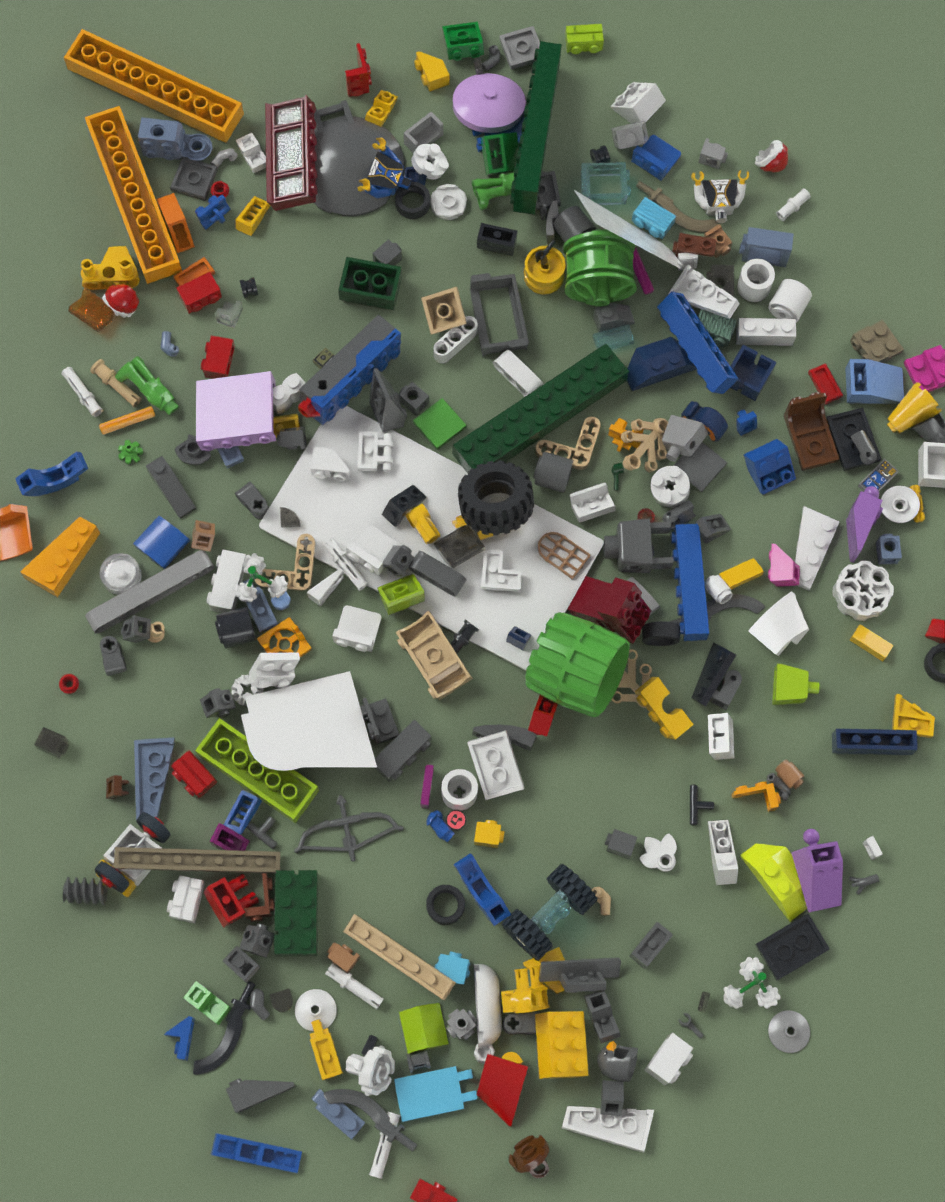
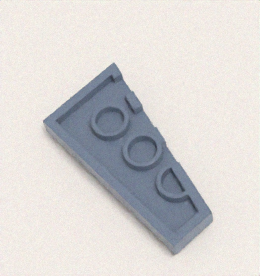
(151, 773)

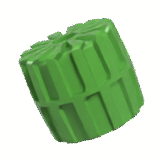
(577, 664)

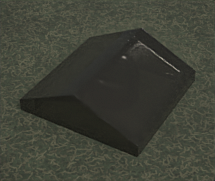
(459, 546)

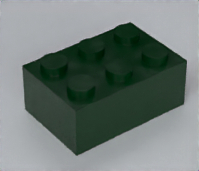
(370, 283)

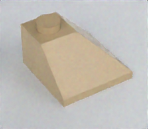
(444, 310)

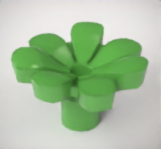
(130, 451)

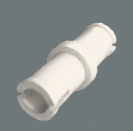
(793, 204)

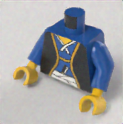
(384, 173)

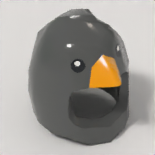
(617, 1062)

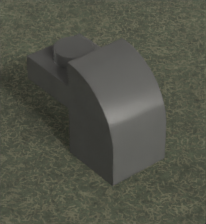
(601, 1016)

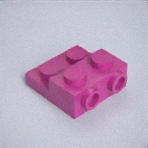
(928, 368)

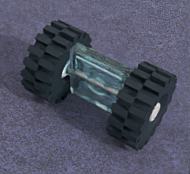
(570, 893)

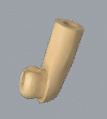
(604, 900)

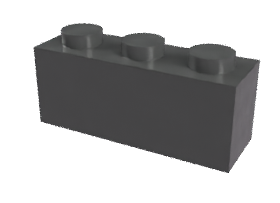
(402, 751)

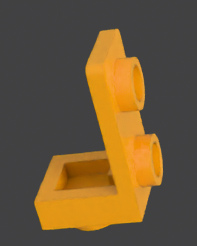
(771, 797)

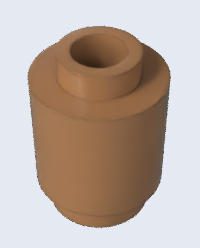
(790, 774)

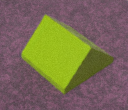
(401, 594)
(423, 1027)

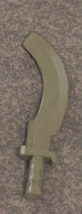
(681, 219)

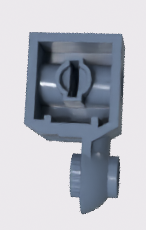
(169, 141)

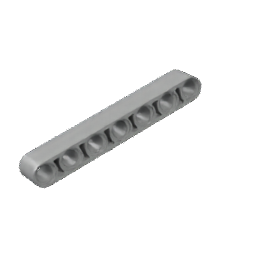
(149, 591)

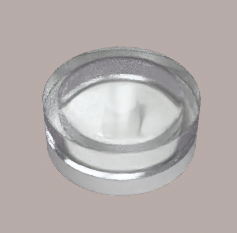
(120, 573)

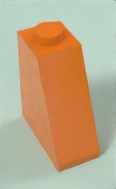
(175, 223)

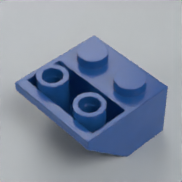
(770, 466)

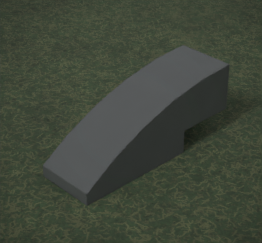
(517, 735)

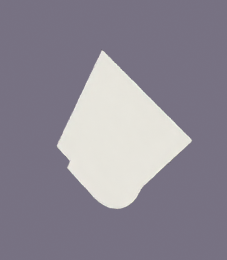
(628, 231)
(308, 726)

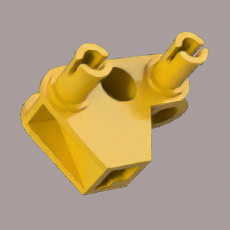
(114, 269)
(526, 997)

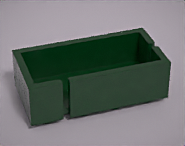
(296, 913)

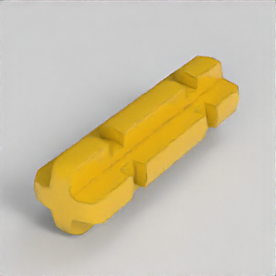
(920, 517)

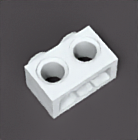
(721, 736)

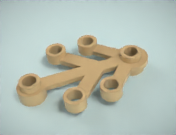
(658, 429)
(629, 680)

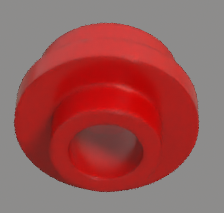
(220, 185)
(66, 678)

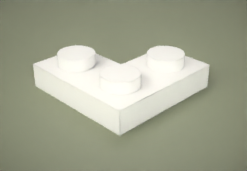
(494, 577)

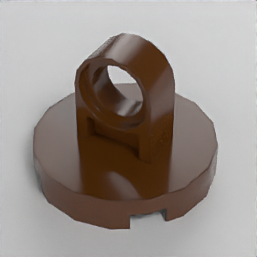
(530, 1154)

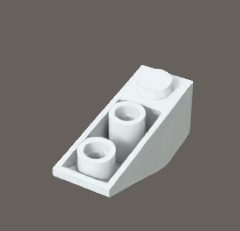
(722, 852)

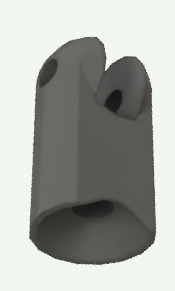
(864, 447)
(679, 514)

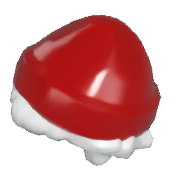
(773, 158)
(121, 300)

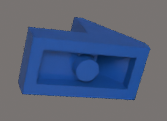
(183, 1031)

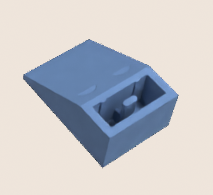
(873, 382)

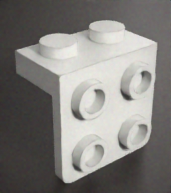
(371, 549)
(357, 629)

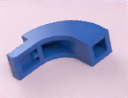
(53, 479)
(481, 890)

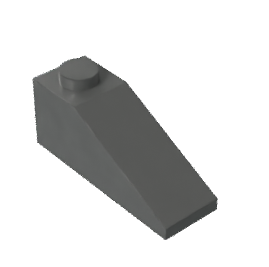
(170, 487)
(253, 1092)

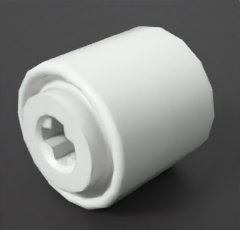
(755, 280)
(790, 300)
(459, 779)

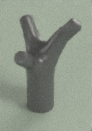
(863, 882)

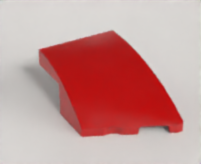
(502, 1086)

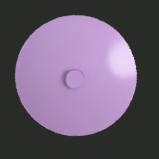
(489, 103)

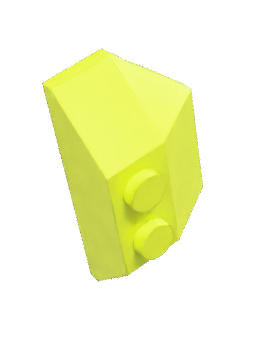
(778, 875)

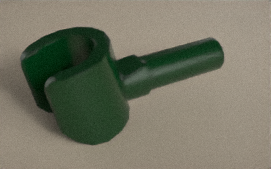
(617, 469)

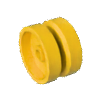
(547, 277)

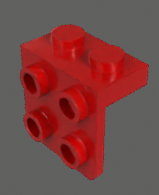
(359, 79)

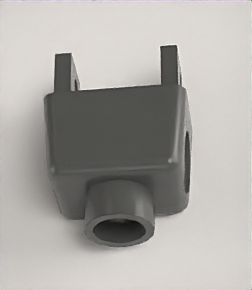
(634, 546)

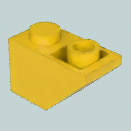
(433, 71)

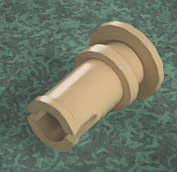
(156, 632)

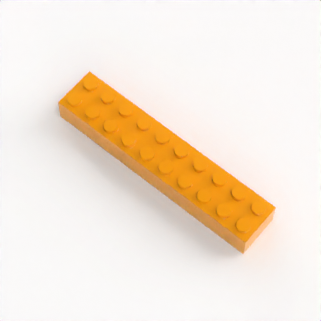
(154, 86)
(133, 195)

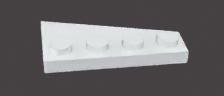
(626, 1130)

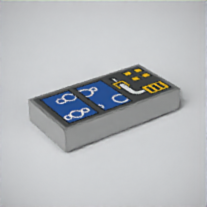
(879, 476)

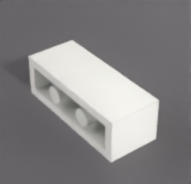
(765, 331)
(228, 575)

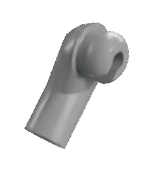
(222, 155)

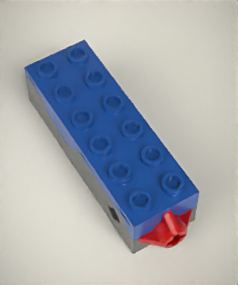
(349, 370)

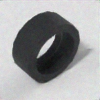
(415, 213)
(661, 633)
(928, 664)
(430, 904)

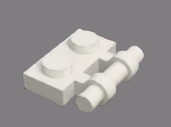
(368, 451)

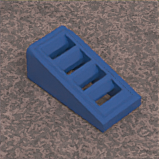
(240, 802)

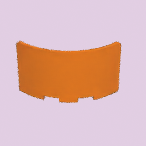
(14, 532)

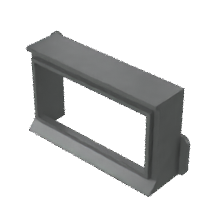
(486, 282)

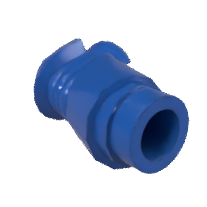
(439, 826)

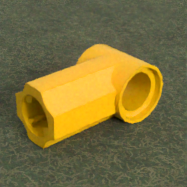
(421, 520)

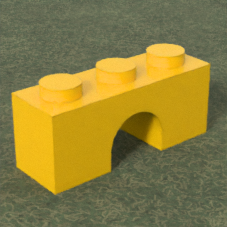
(651, 696)

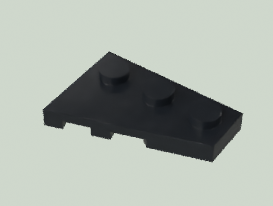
(715, 668)

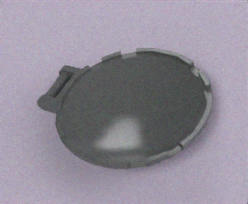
(345, 158)

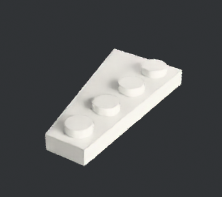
(704, 293)
(813, 542)

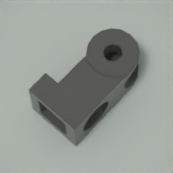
(730, 685)

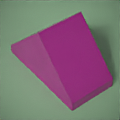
(227, 839)

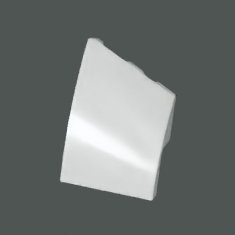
(781, 625)

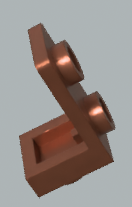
(694, 245)
(256, 914)

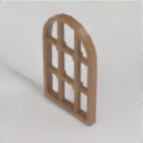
(558, 545)

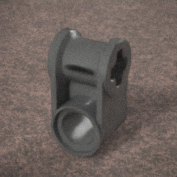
(251, 499)
(112, 659)
(525, 1023)

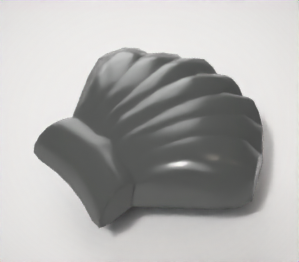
(190, 452)

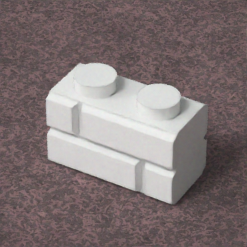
(186, 899)

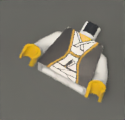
(719, 196)

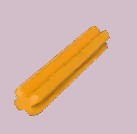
(127, 420)

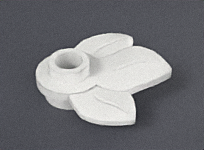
(659, 850)

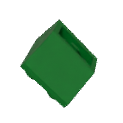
(500, 152)

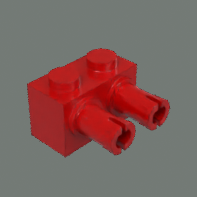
(224, 901)

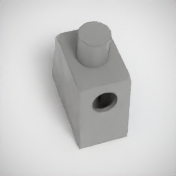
(630, 135)
(682, 437)

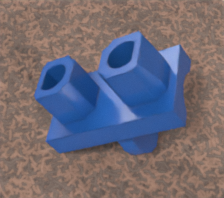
(213, 212)

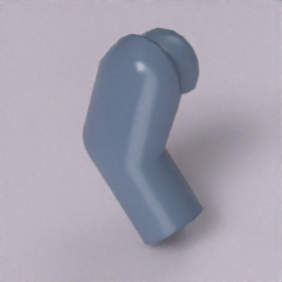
(167, 346)

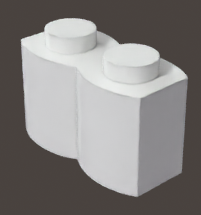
(287, 393)

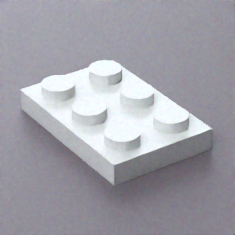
(496, 765)

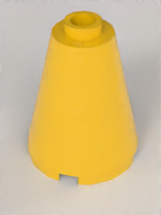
(913, 409)

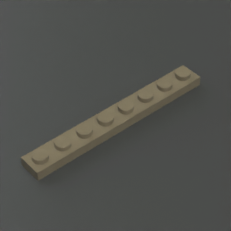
(196, 860)

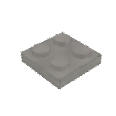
(520, 46)

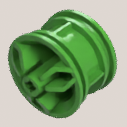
(599, 268)

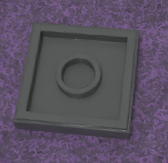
(193, 178)

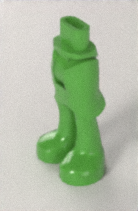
(484, 192)
(154, 390)

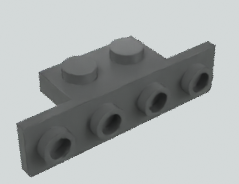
(580, 974)

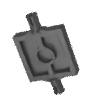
(547, 193)

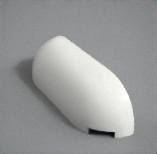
(487, 1005)

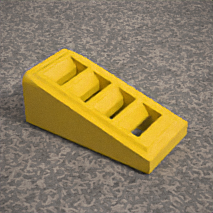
(249, 226)

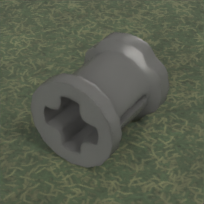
(418, 1061)

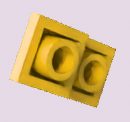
(381, 108)

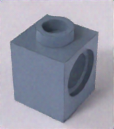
(885, 556)

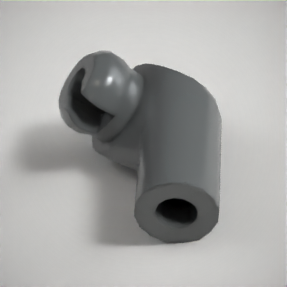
(494, 58)
(784, 790)
(257, 1004)

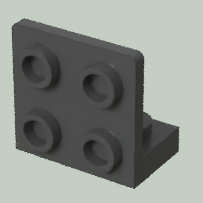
(381, 722)

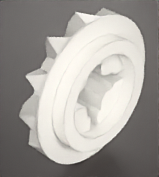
(237, 689)

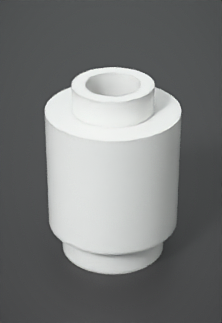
(718, 589)

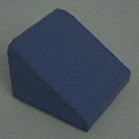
(411, 173)

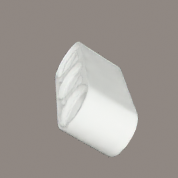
(451, 347)
(517, 373)

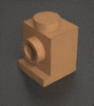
(722, 247)
(203, 535)
(342, 957)

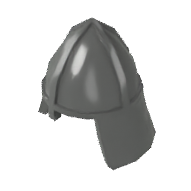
(932, 429)

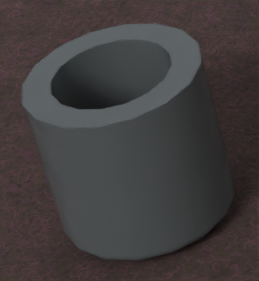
(572, 223)
(553, 472)

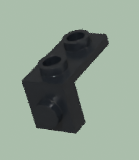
(401, 503)

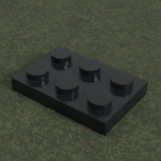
(842, 428)
(792, 946)

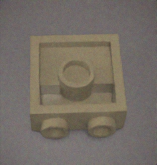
(876, 343)

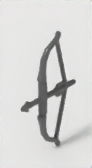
(348, 841)

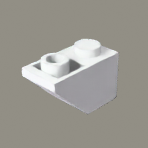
(328, 464)

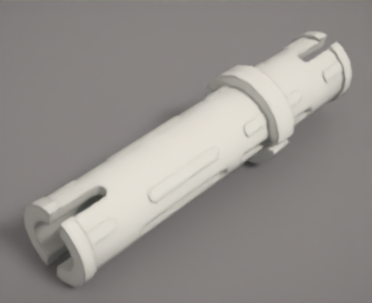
(85, 396)
(331, 546)
(347, 981)
(383, 1150)

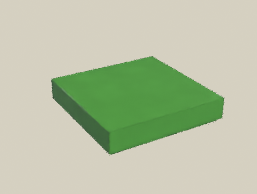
(439, 424)

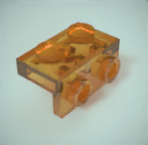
(92, 310)

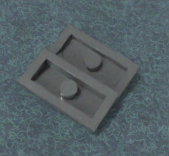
(701, 466)

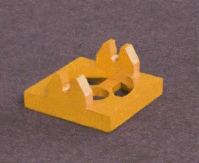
(287, 624)

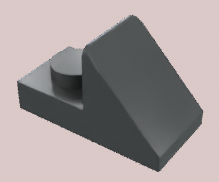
(712, 527)
(241, 964)

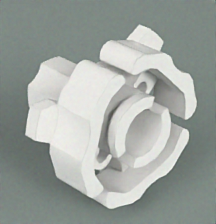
(372, 1069)

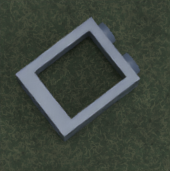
(766, 245)

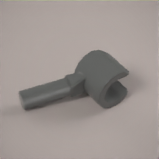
(690, 1025)

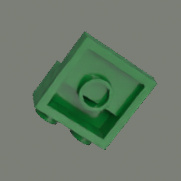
(463, 41)

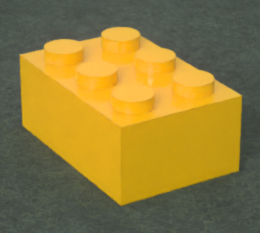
(561, 1044)

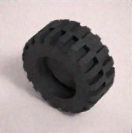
(493, 479)

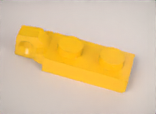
(324, 1051)

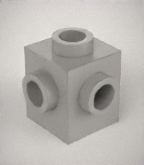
(461, 1032)

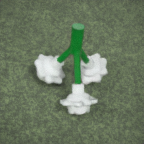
(254, 566)
(752, 970)

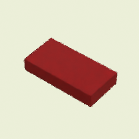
(825, 383)

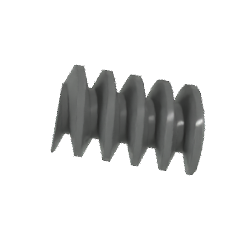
(84, 891)

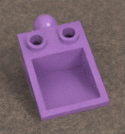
(860, 519)
(819, 872)

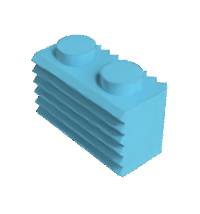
(653, 218)

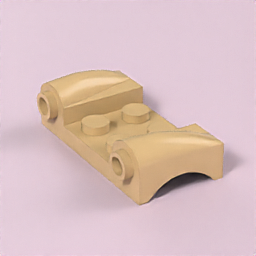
(434, 656)

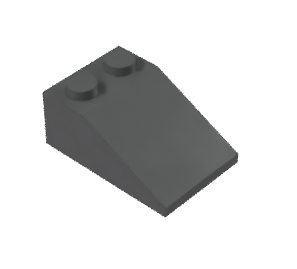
(386, 403)

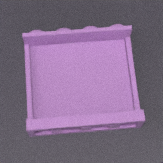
(235, 411)

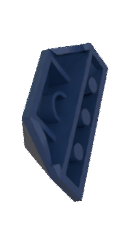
(657, 363)

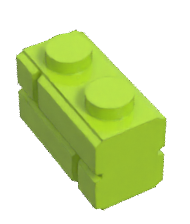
(584, 38)

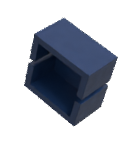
(751, 376)

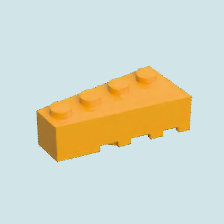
(62, 557)

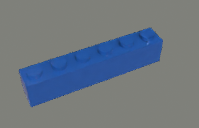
(697, 343)
(690, 582)

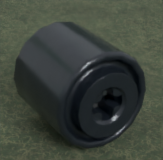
(235, 627)

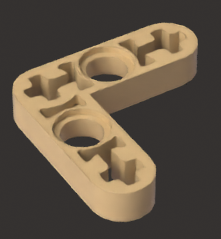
(579, 451)
(294, 576)

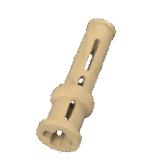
(108, 377)

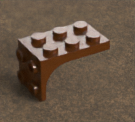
(810, 431)

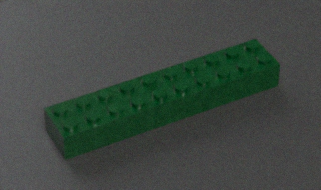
(535, 128)
(542, 410)

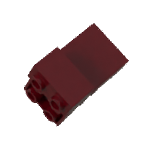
(611, 606)

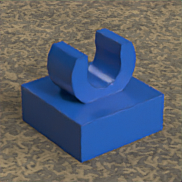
(746, 422)

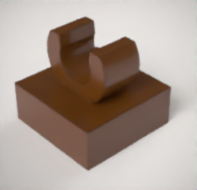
(114, 787)

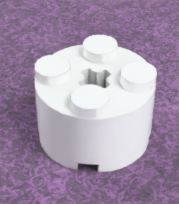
(674, 476)

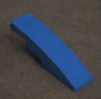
(256, 1153)

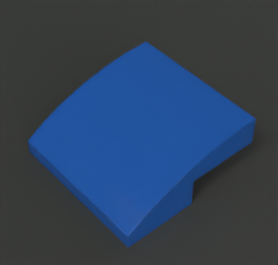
(161, 542)

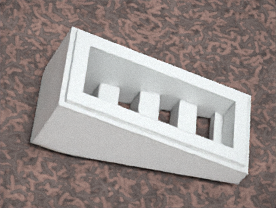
(323, 589)

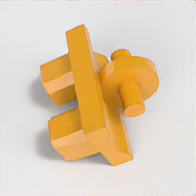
(615, 432)

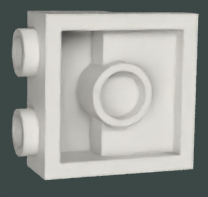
(274, 670)

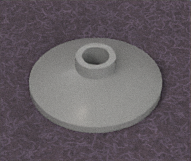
(778, 1031)

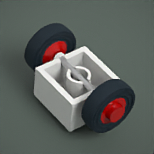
(132, 838)

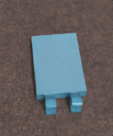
(432, 1093)

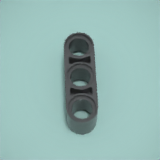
(437, 573)

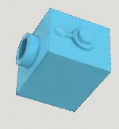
(454, 967)

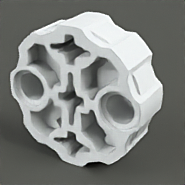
(850, 590)

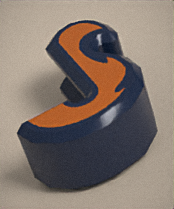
(711, 418)

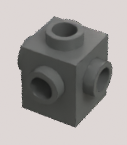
(217, 703)
(257, 940)

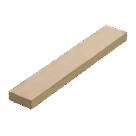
(399, 957)

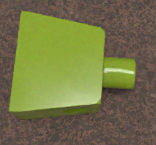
(792, 685)

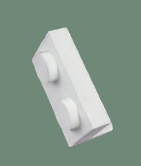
(591, 502)

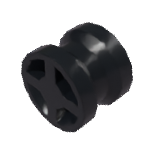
(600, 155)
(249, 287)

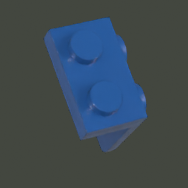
(656, 157)

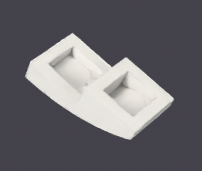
(252, 152)

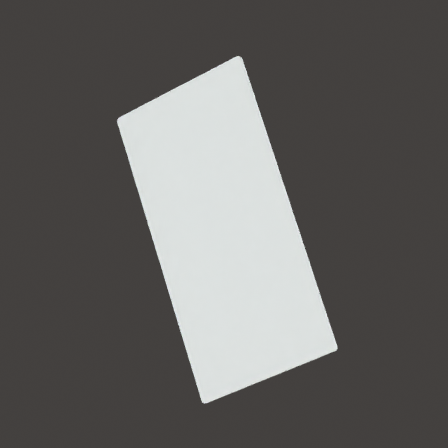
(347, 507)

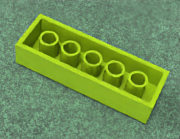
(282, 790)

